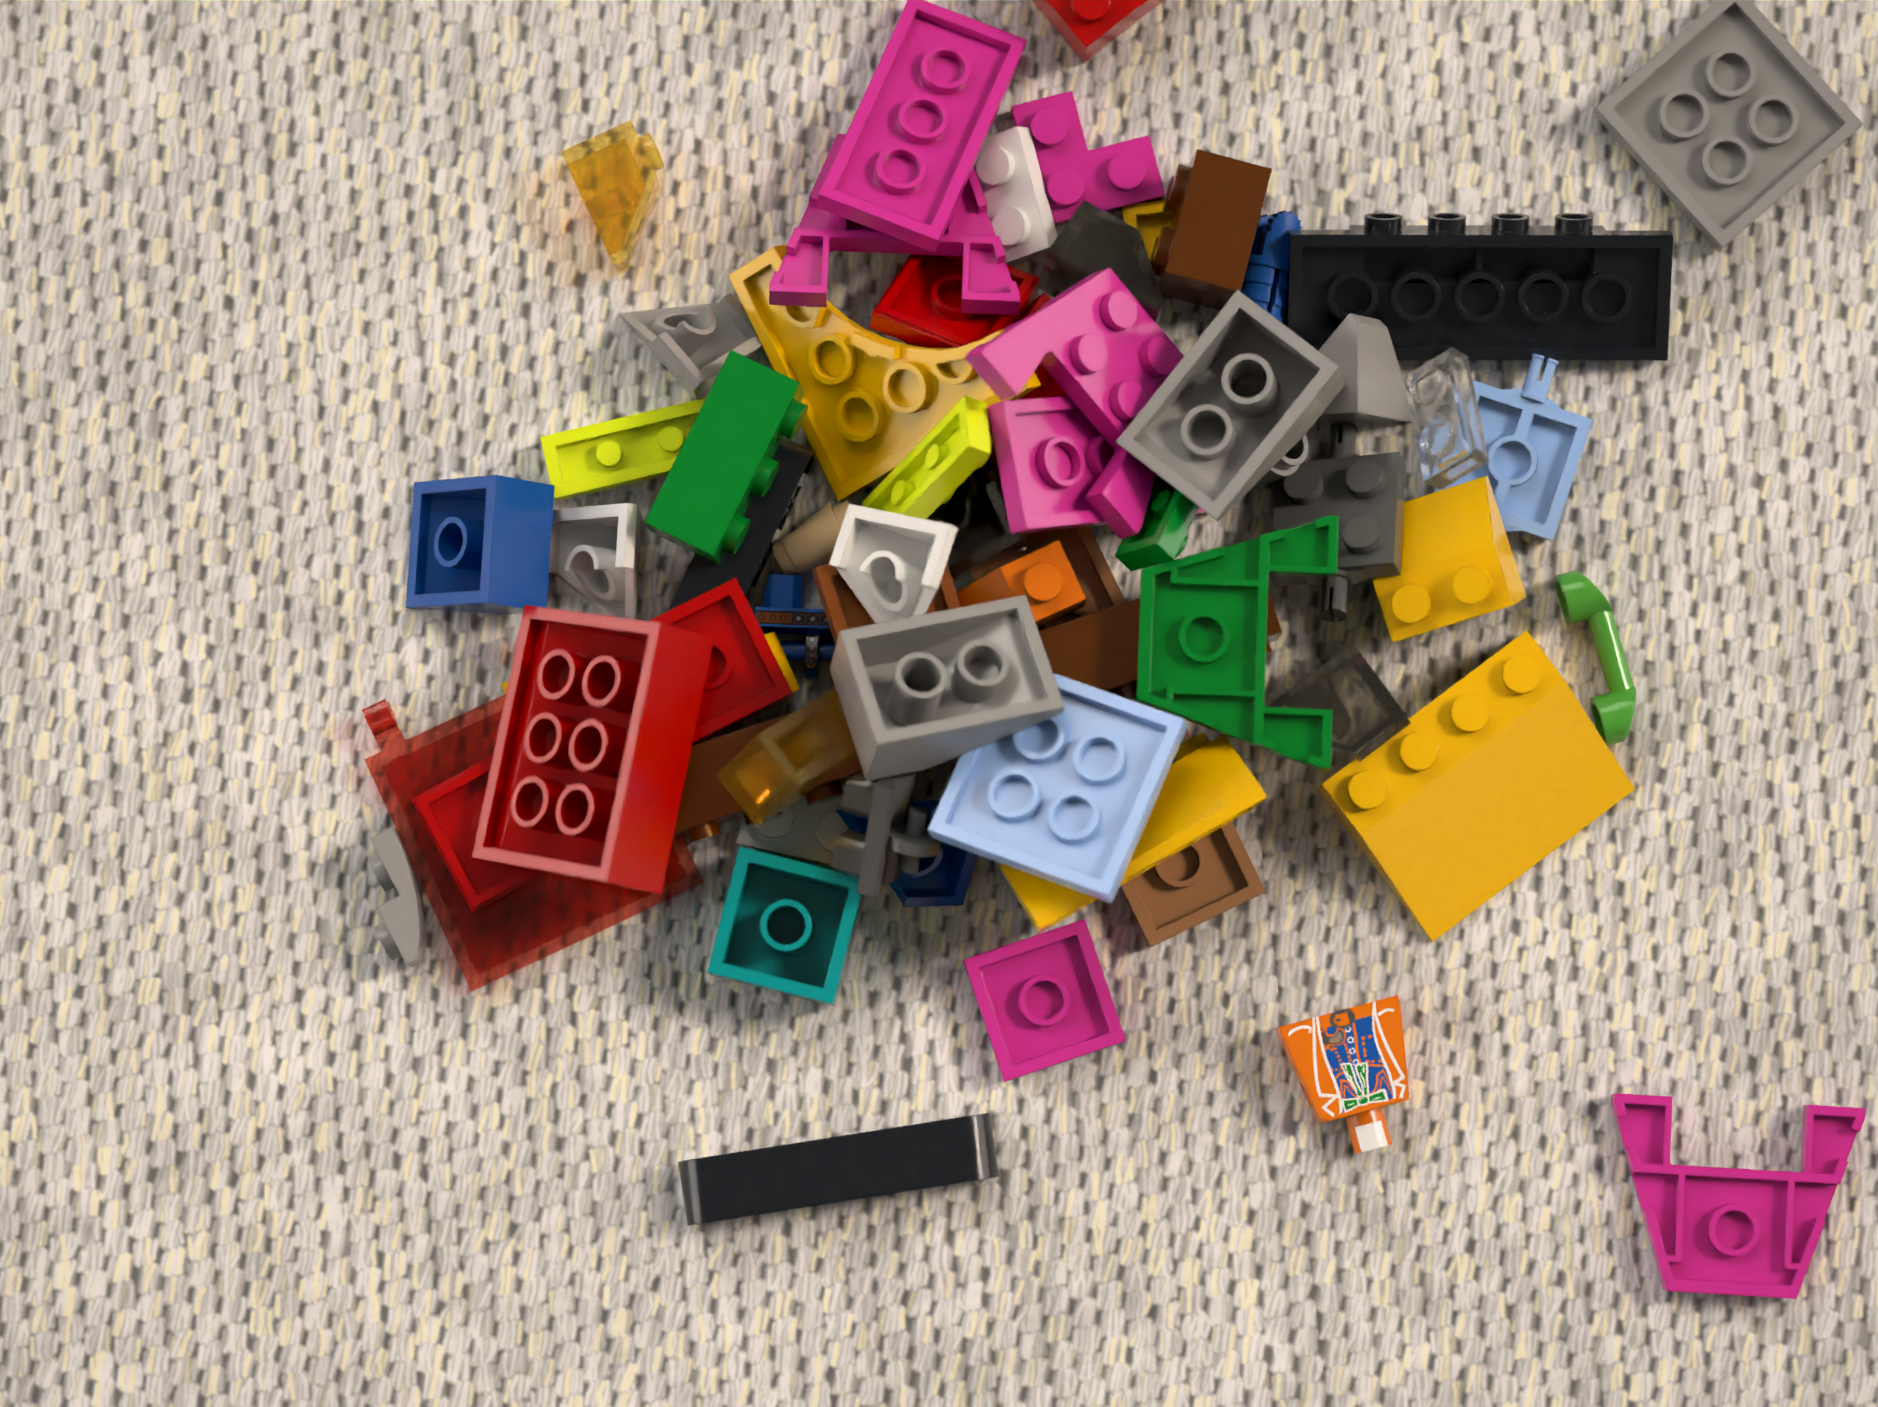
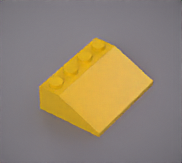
(1478, 786)

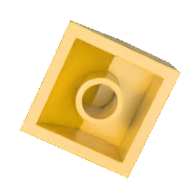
(1451, 562)

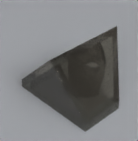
(981, 521)
(1361, 704)

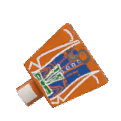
(1351, 1067)

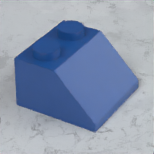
(480, 544)

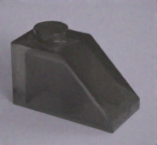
(1096, 242)

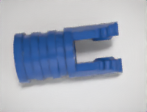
(1268, 263)

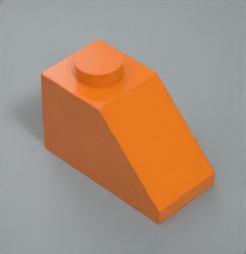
(1041, 576)

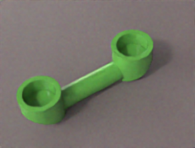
(1584, 601)

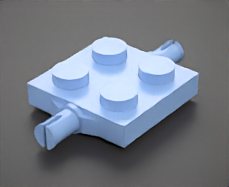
(1530, 451)

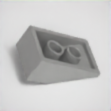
(1232, 407)
(942, 684)

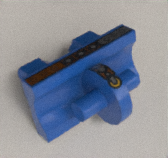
(784, 615)

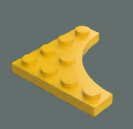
(862, 391)

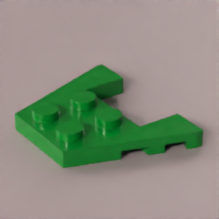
(1208, 635)

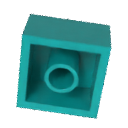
(786, 926)

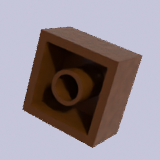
(1211, 230)

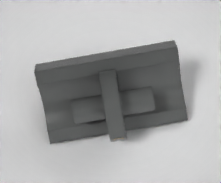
(894, 833)

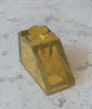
(617, 187)
(789, 758)

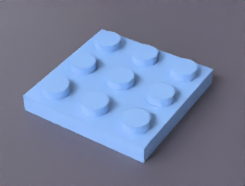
(1064, 792)

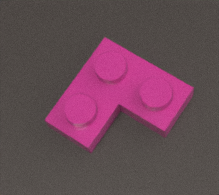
(1102, 176)

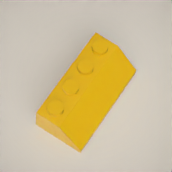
(1198, 797)

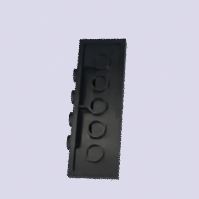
(1487, 287)

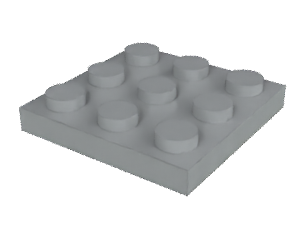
(1727, 119)

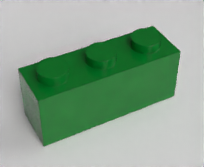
(727, 458)

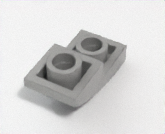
(403, 916)

